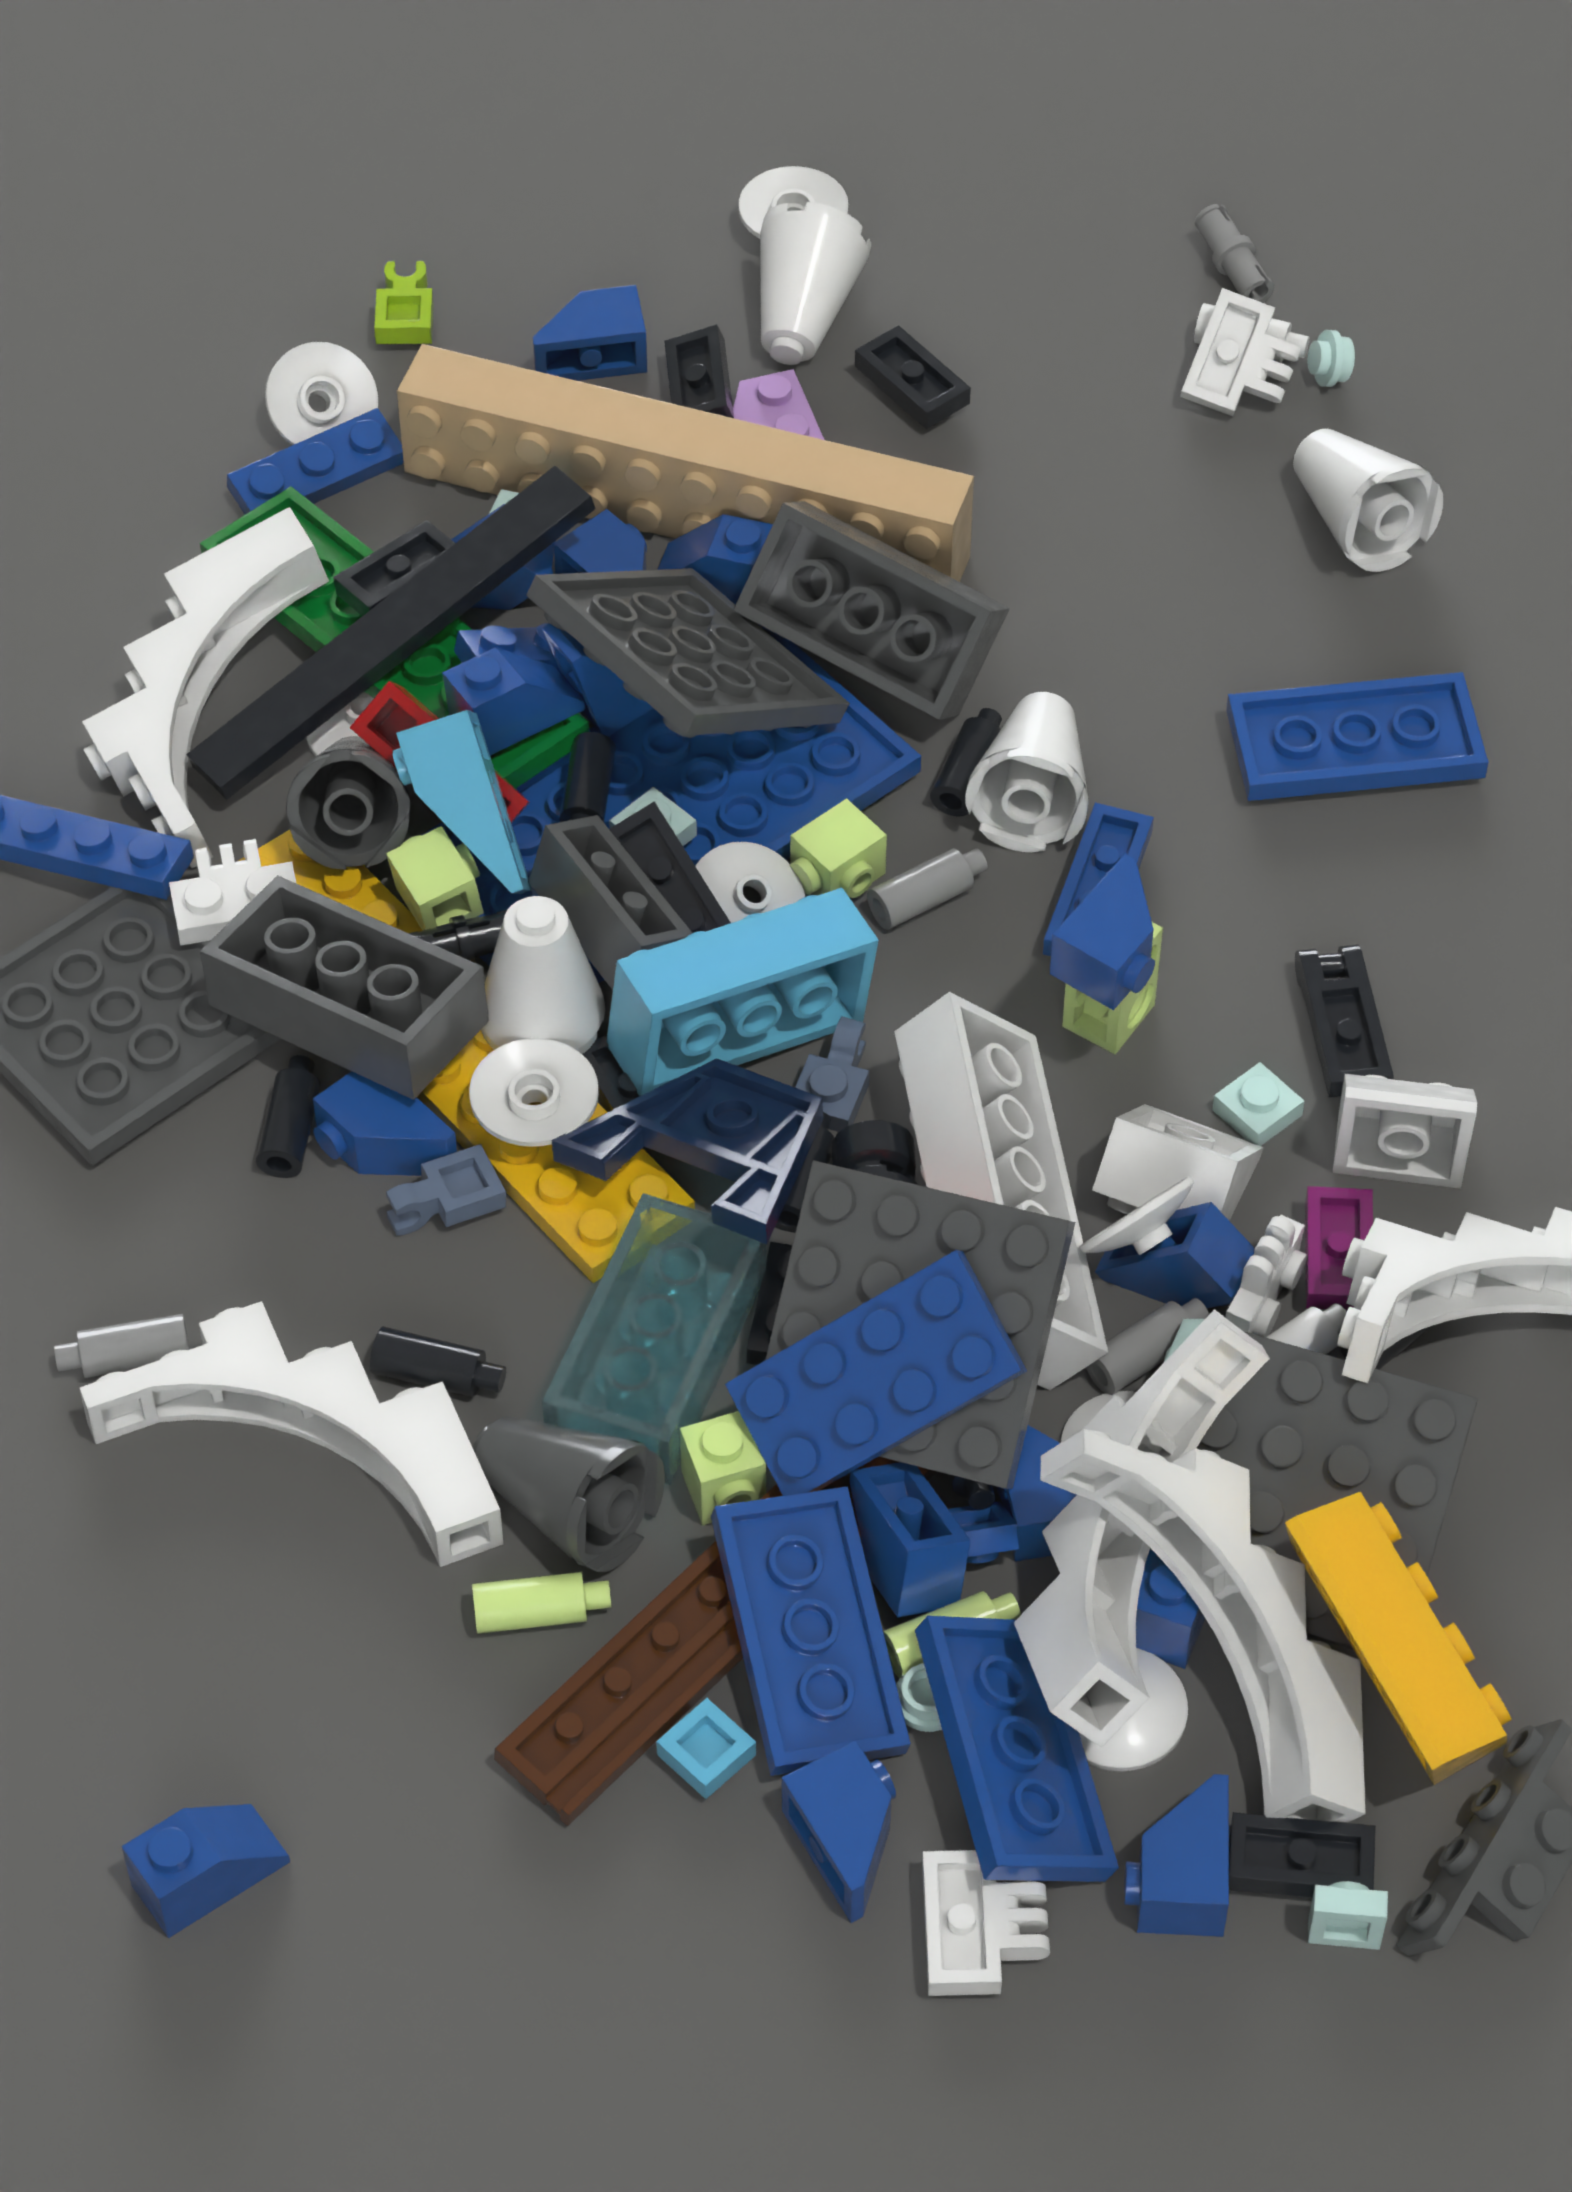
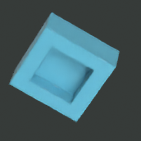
(706, 1748)

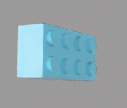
(741, 989)

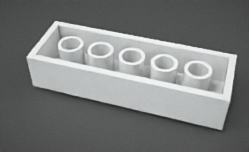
(994, 1137)

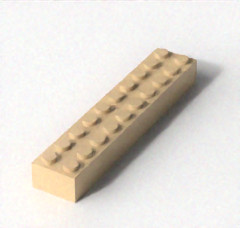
(662, 461)

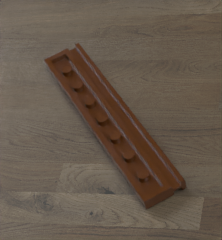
(633, 1687)

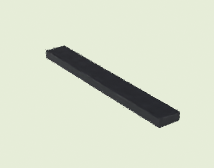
(390, 632)

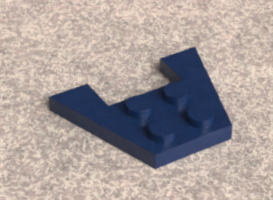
(715, 1121)

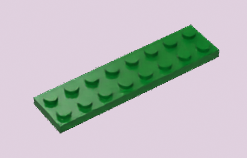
(324, 615)

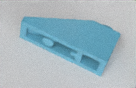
(458, 782)

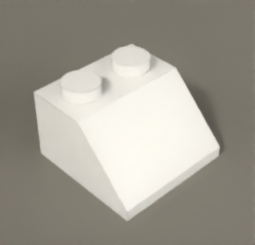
(1404, 1130)
(1158, 1149)

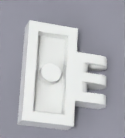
(1238, 356)
(221, 891)
(1274, 1265)
(977, 1924)

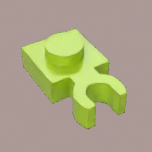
(404, 308)

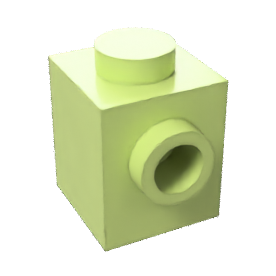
(838, 852)
(435, 878)
(721, 1464)

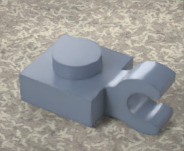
(838, 1077)
(453, 1186)

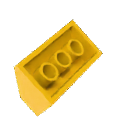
(1397, 1635)

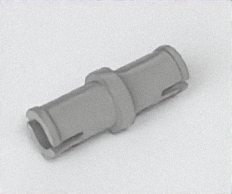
(1233, 253)

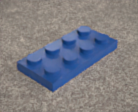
(1356, 736)
(876, 1376)
(809, 1628)
(1012, 1758)

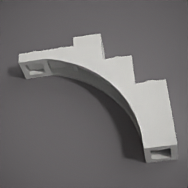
(215, 610)
(1421, 1280)
(325, 1397)
(1085, 1620)
(1295, 1689)

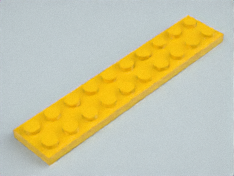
(568, 1205)

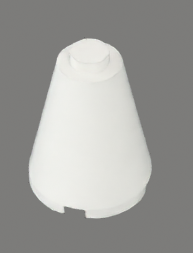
(805, 276)
(1368, 498)
(1031, 778)
(541, 980)

